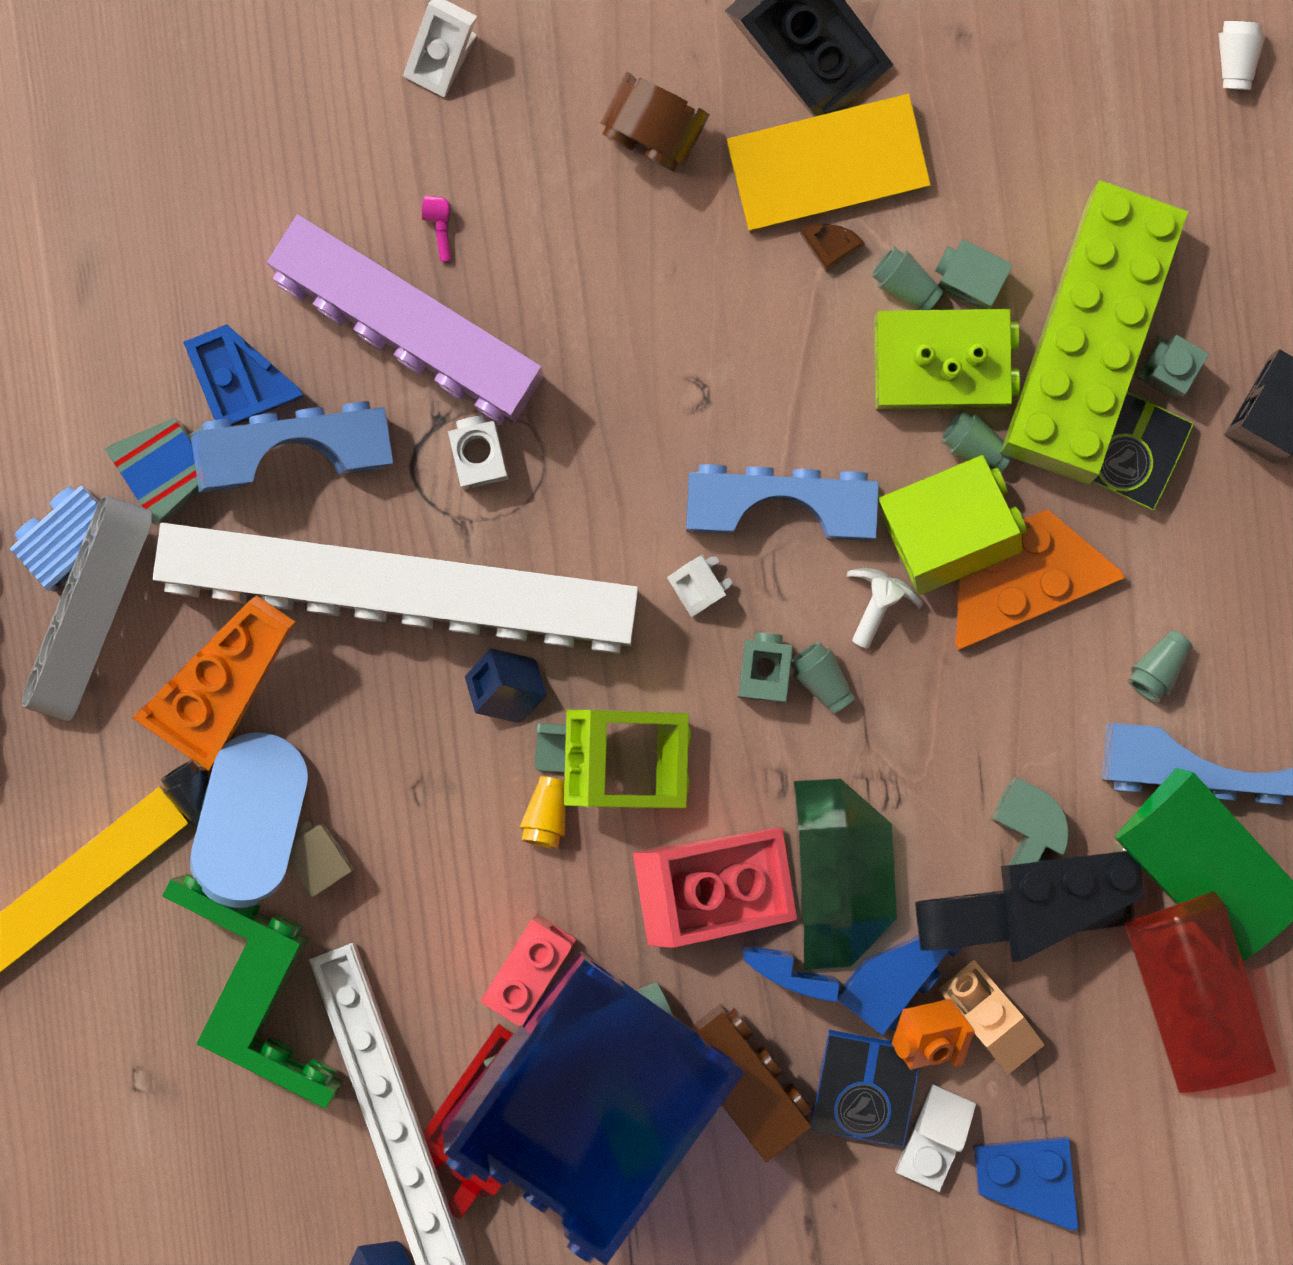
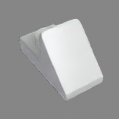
(440, 46)
(936, 1137)

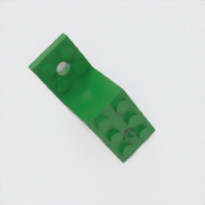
(253, 994)

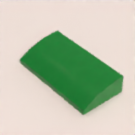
(1199, 847)

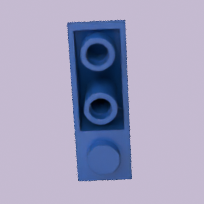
(889, 981)

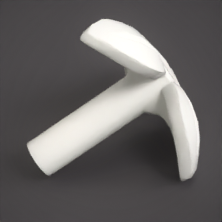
(885, 593)

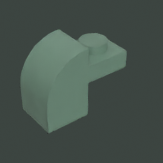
(1033, 816)

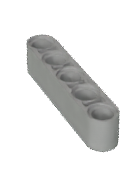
(86, 608)

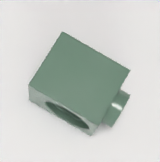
(972, 274)

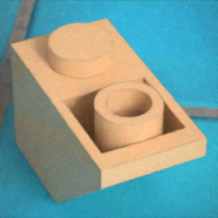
(992, 1016)

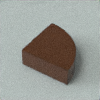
(831, 243)

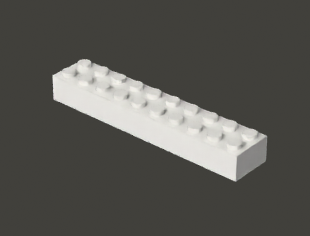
(395, 585)

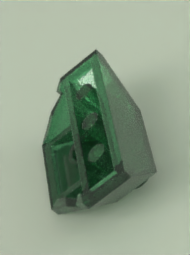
(842, 873)

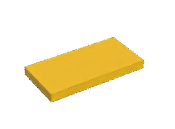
(828, 162)

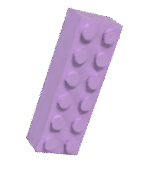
(405, 319)

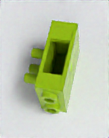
(945, 359)

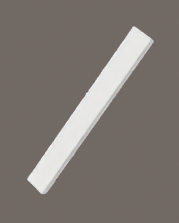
(387, 1108)

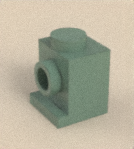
(1172, 366)
(770, 687)

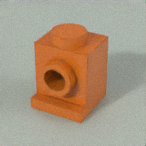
(932, 1035)

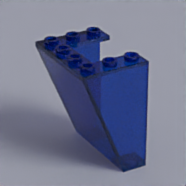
(590, 1106)

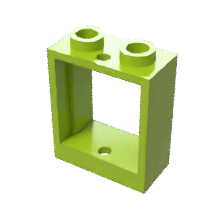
(587, 759)

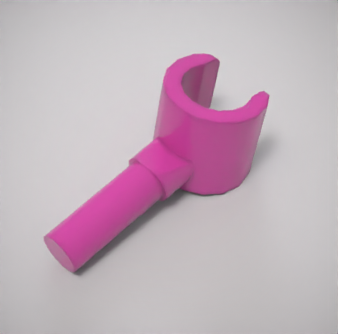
(438, 210)

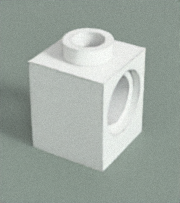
(477, 474)

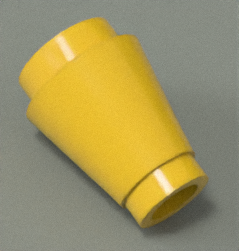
(545, 814)

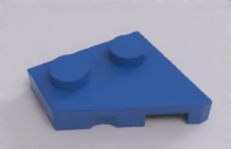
(237, 377)
(1029, 1177)

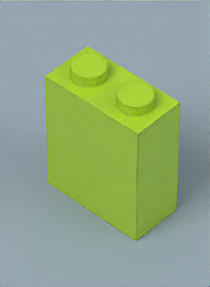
(952, 524)

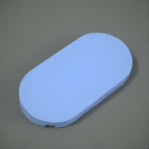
(248, 819)

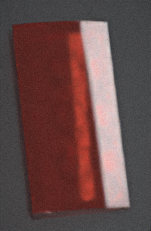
(1200, 995)

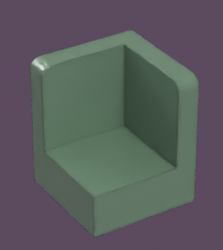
(550, 747)

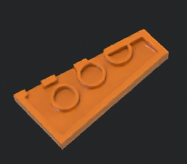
(216, 686)

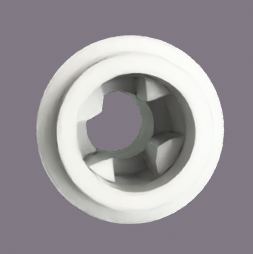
(1240, 53)

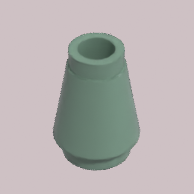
(906, 279)
(972, 437)
(1160, 667)
(821, 675)

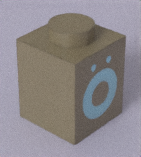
(318, 858)

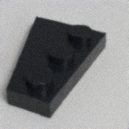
(1065, 896)

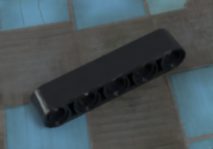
(979, 920)

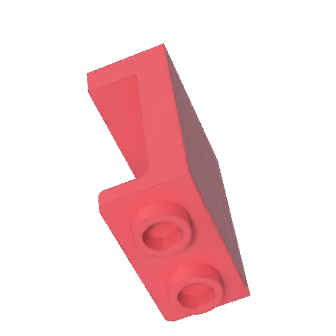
(528, 970)

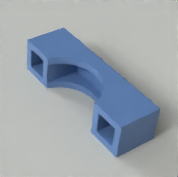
(350, 440)
(842, 505)

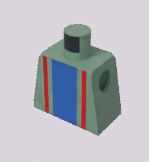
(158, 468)

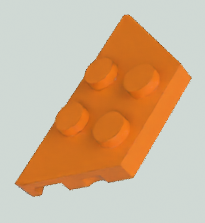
(1048, 574)

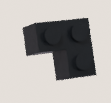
(1266, 414)

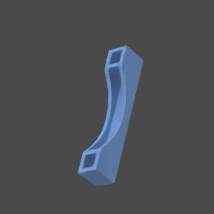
(1150, 755)

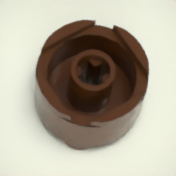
(653, 120)

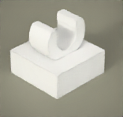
(698, 585)

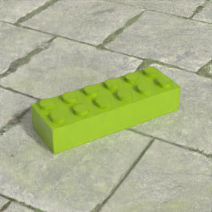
(1094, 332)

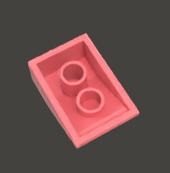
(714, 887)

